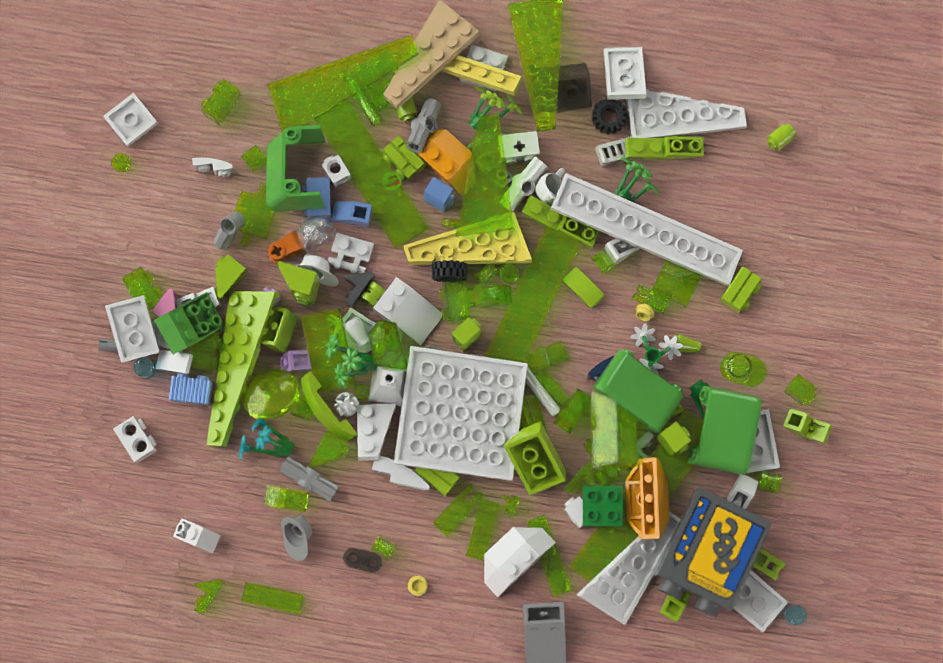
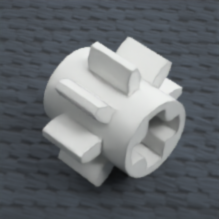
(346, 404)

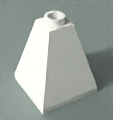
(384, 391)

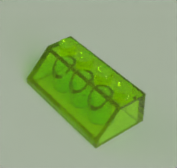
(612, 435)

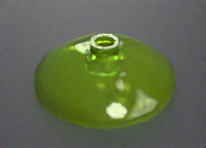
(273, 400)

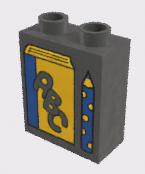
(711, 552)

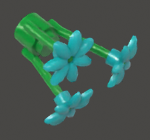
(281, 445)

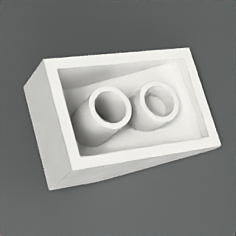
(409, 310)

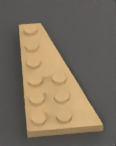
(437, 44)

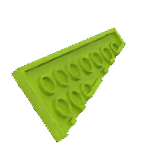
(240, 348)

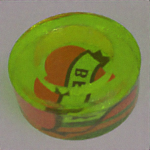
(449, 222)

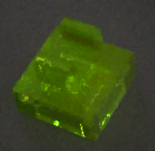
(510, 506)

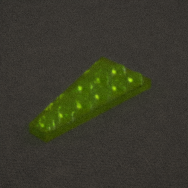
(486, 192)

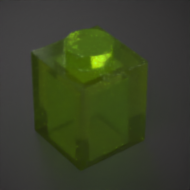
(801, 390)

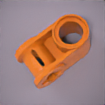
(287, 246)

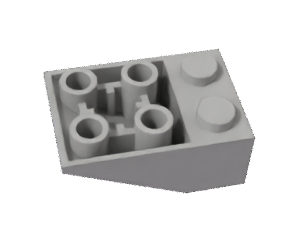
(544, 632)

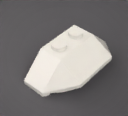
(514, 556)

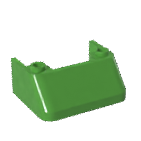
(285, 193)

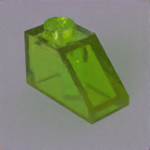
(329, 450)

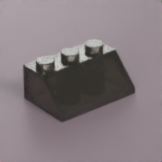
(574, 87)

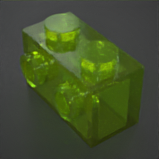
(221, 101)

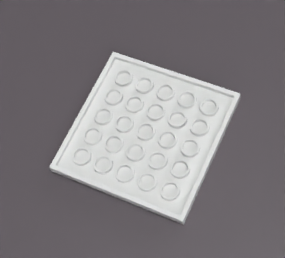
(459, 413)

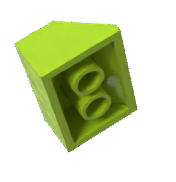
(301, 282)
(535, 459)

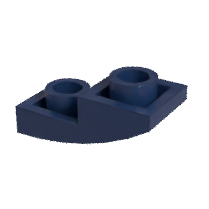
(598, 369)

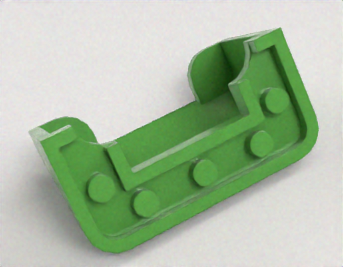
(639, 391)
(726, 431)

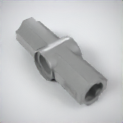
(423, 125)
(309, 479)

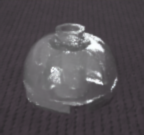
(315, 233)

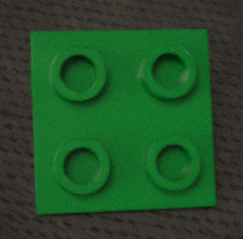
(603, 506)

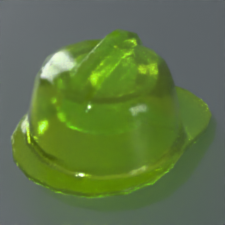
(743, 369)

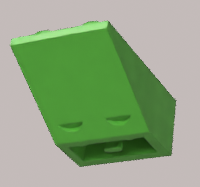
(189, 323)

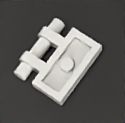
(351, 248)

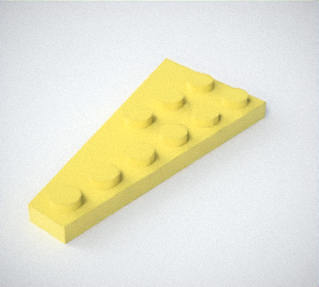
(482, 248)

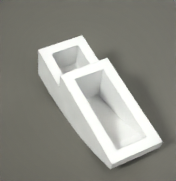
(399, 474)

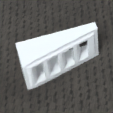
(607, 146)

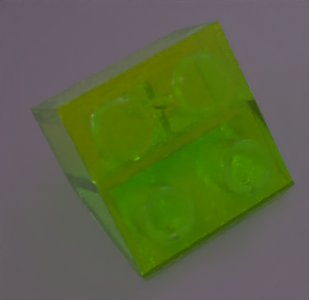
(388, 345)

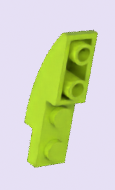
(664, 148)
(541, 213)

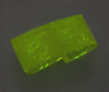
(286, 498)

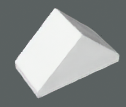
(619, 250)

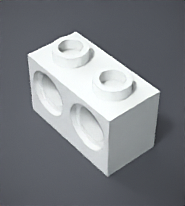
(132, 442)

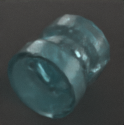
(141, 368)
(796, 617)

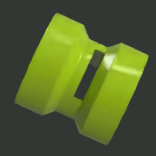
(372, 294)

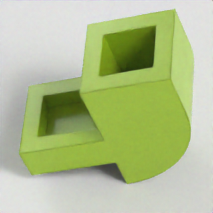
(806, 427)

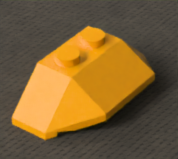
(447, 158)
(647, 498)

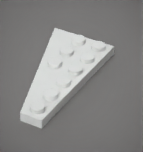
(679, 115)
(624, 580)

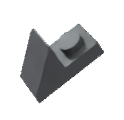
(360, 282)

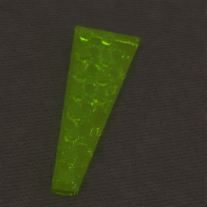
(538, 42)
(318, 90)

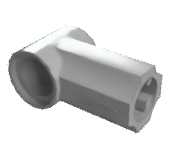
(228, 230)

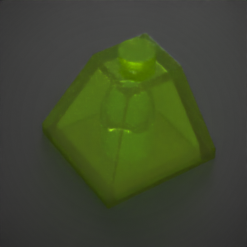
(676, 283)

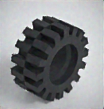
(604, 126)
(449, 271)

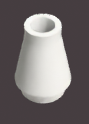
(357, 331)

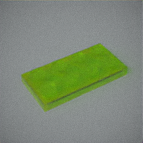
(317, 330)

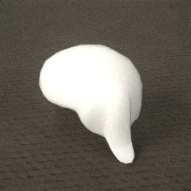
(548, 186)

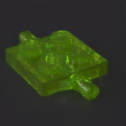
(256, 214)

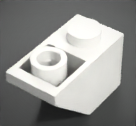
(196, 535)

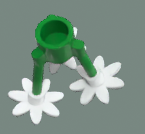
(653, 354)

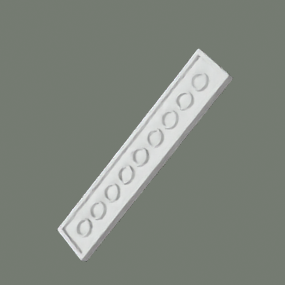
(646, 229)

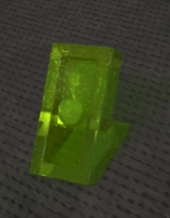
(546, 357)
(586, 475)
(210, 589)

